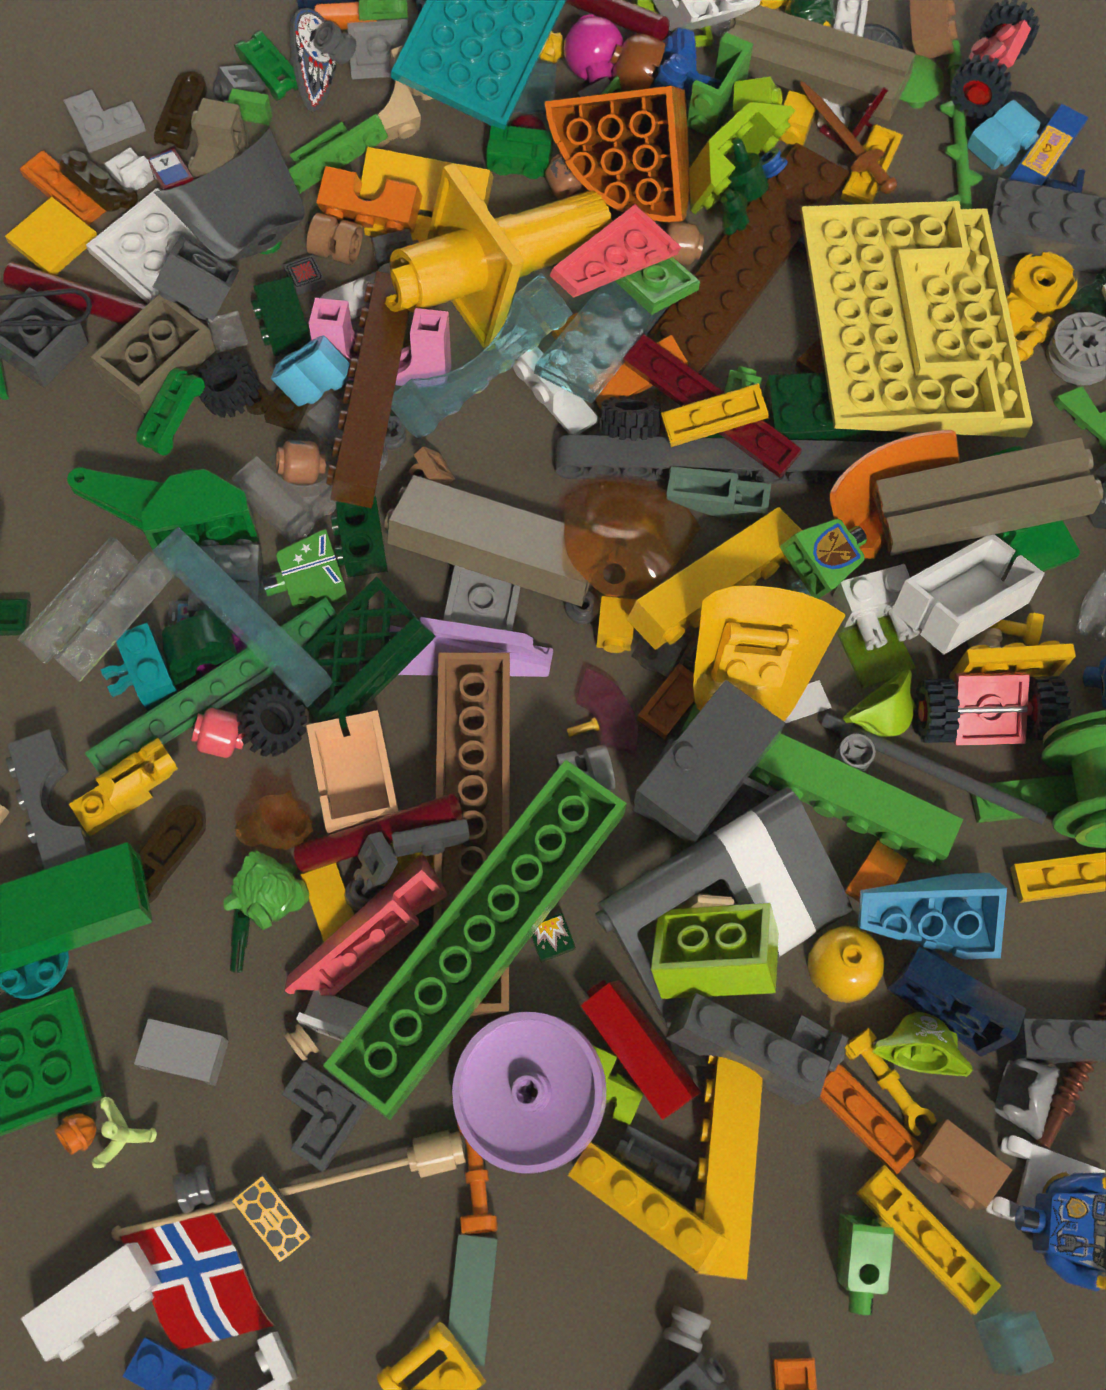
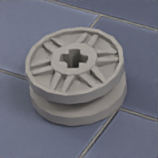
(1079, 349)

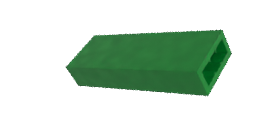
(72, 906)

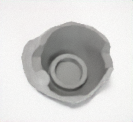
(1026, 1094)

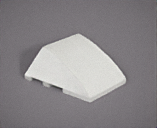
(702, 13)

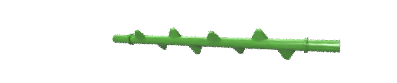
(962, 133)

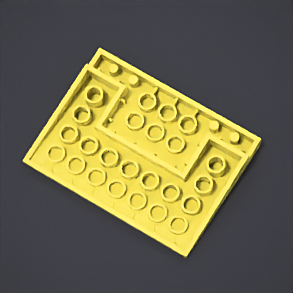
(914, 319)

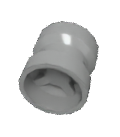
(857, 749)

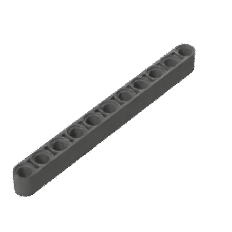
(652, 459)

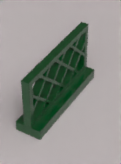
(381, 668)

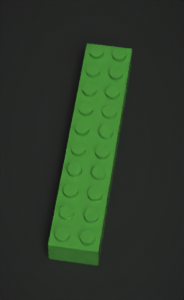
(475, 940)

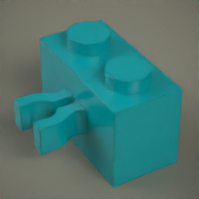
(142, 668)

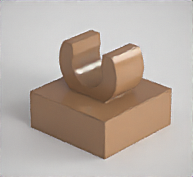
(432, 465)

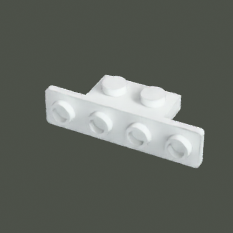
(565, 406)

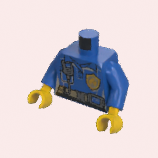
(1071, 1228)

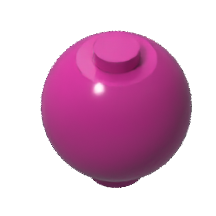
(591, 47)

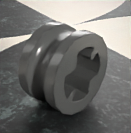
(398, 440)

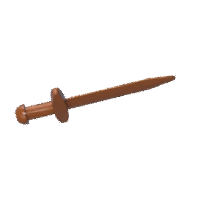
(865, 160)

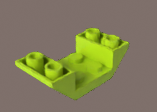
(759, 128)

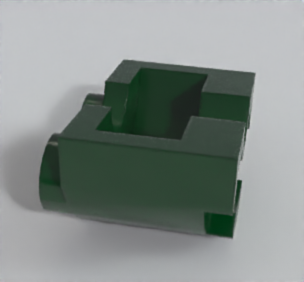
(195, 643)

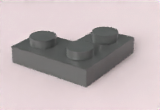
(333, 1113)

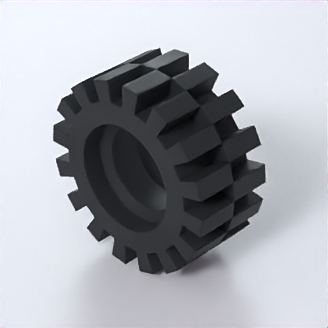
(238, 394)
(630, 418)
(287, 712)

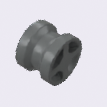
(194, 1188)

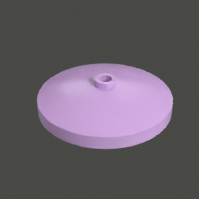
(495, 1096)

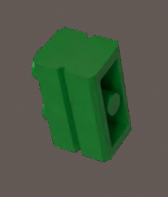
(519, 151)

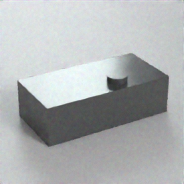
(708, 763)

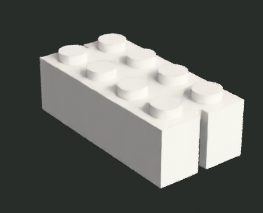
(966, 593)

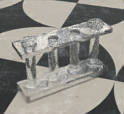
(82, 596)

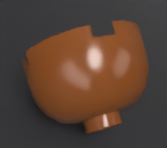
(636, 61)

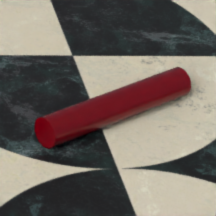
(626, 15)
(103, 304)
(349, 841)

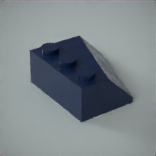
(965, 1005)

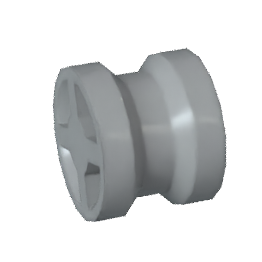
(686, 1328)

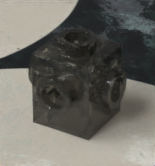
(663, 658)

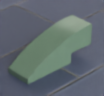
(719, 494)

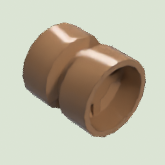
(333, 238)

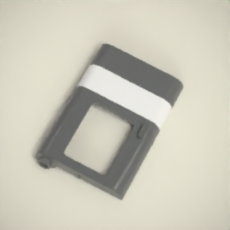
(762, 857)

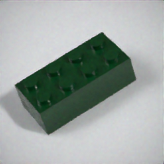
(802, 411)

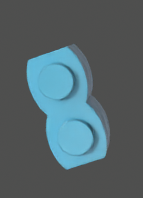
(1004, 135)
(311, 371)

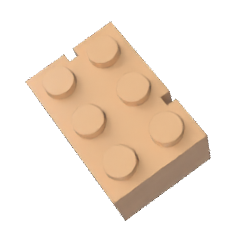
(352, 771)

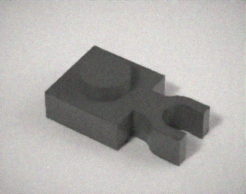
(377, 862)

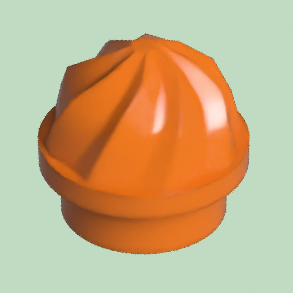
(76, 1132)

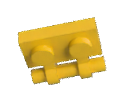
(1021, 318)

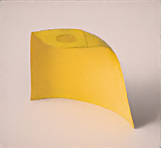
(768, 610)

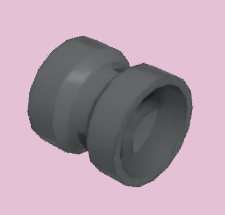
(334, 42)

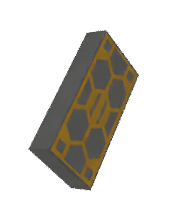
(271, 1217)

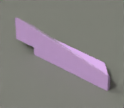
(455, 637)

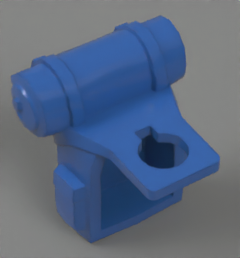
(680, 64)

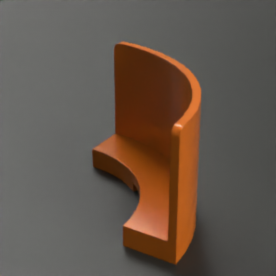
(854, 490)

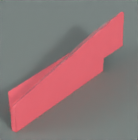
(369, 931)

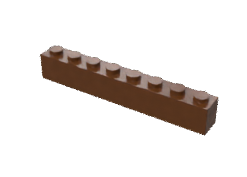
(368, 397)

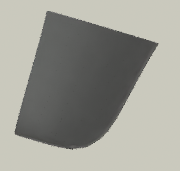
(241, 204)

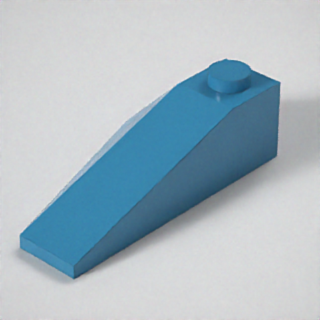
(943, 913)

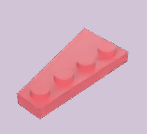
(615, 252)

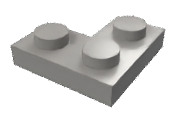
(102, 127)

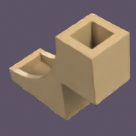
(400, 114)

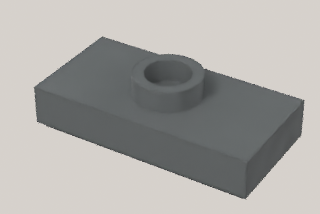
(431, 839)

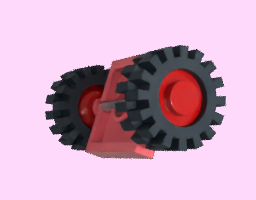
(1003, 38)
(990, 708)

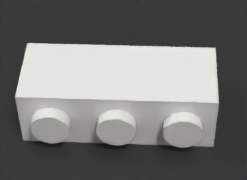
(92, 1303)

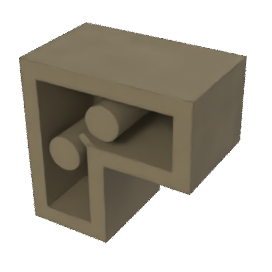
(218, 134)

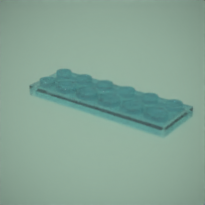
(596, 342)

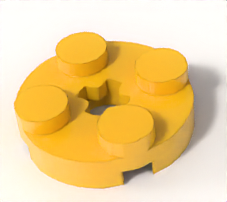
(1044, 298)

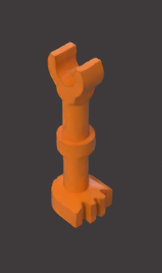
(481, 1220)

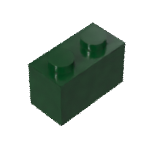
(282, 316)

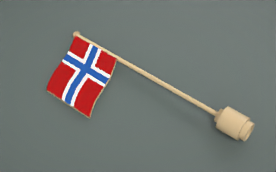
(201, 1272)

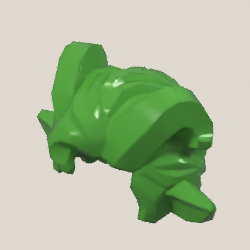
(266, 890)

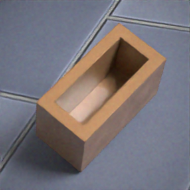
(933, 27)
(961, 1166)

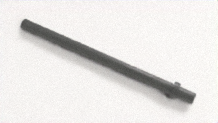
(938, 770)

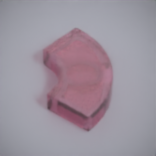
(611, 710)

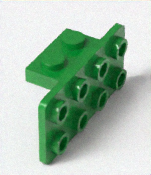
(1043, 544)

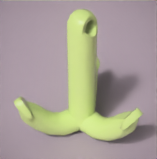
(119, 1133)

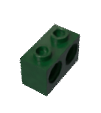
(356, 537)

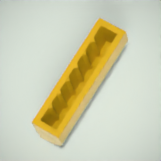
(416, 171)

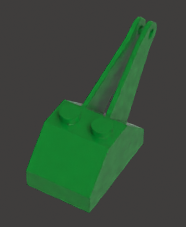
(192, 500)

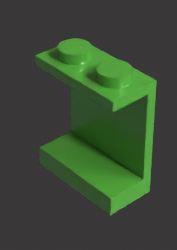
(711, 105)

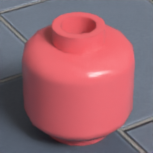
(217, 733)

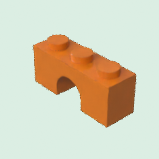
(394, 209)

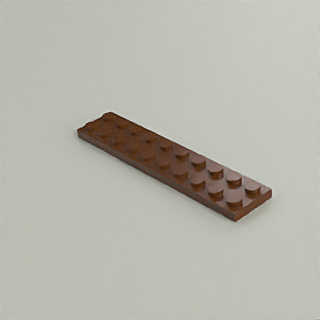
(749, 258)

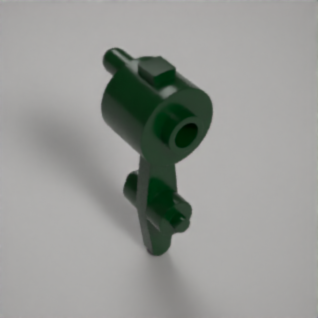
(746, 185)

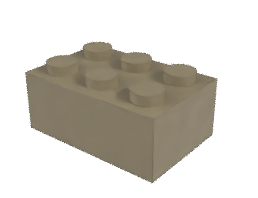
(149, 348)

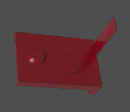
(830, 133)

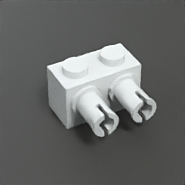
(870, 598)

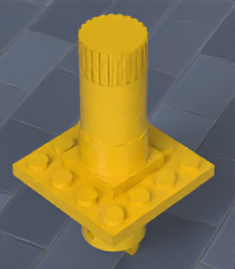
(481, 258)

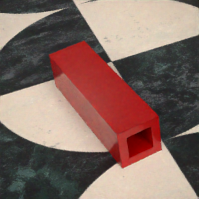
(639, 1047)

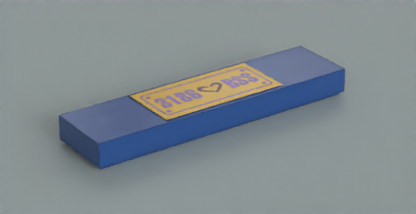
(1050, 146)

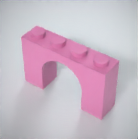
(429, 339)

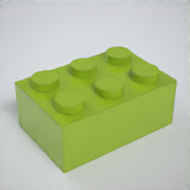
(716, 951)

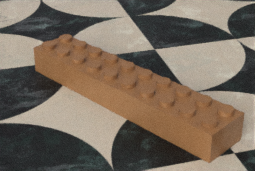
(476, 769)

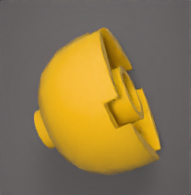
(846, 964)

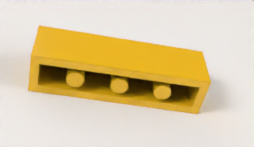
(648, 1208)

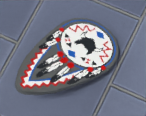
(312, 68)

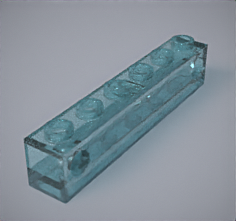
(243, 617)

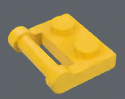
(753, 664)
(453, 1374)

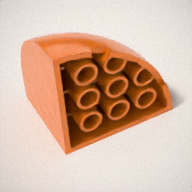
(628, 148)

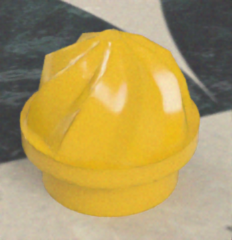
(554, 48)

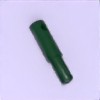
(240, 934)

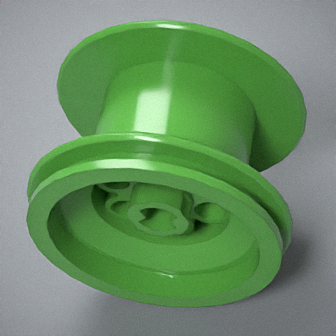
(1080, 749)

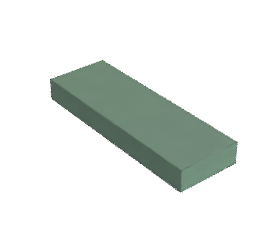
(472, 1294)

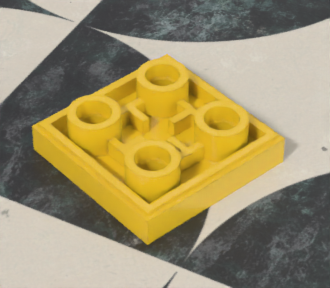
(51, 236)

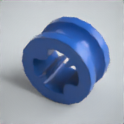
(773, 162)

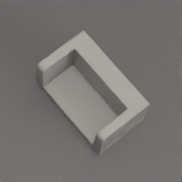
(181, 1051)

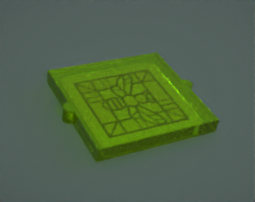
(880, 663)

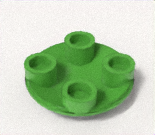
(924, 82)

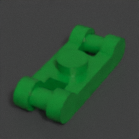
(268, 64)
(169, 410)

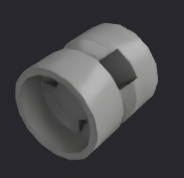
(593, 762)

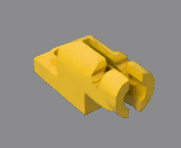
(123, 787)

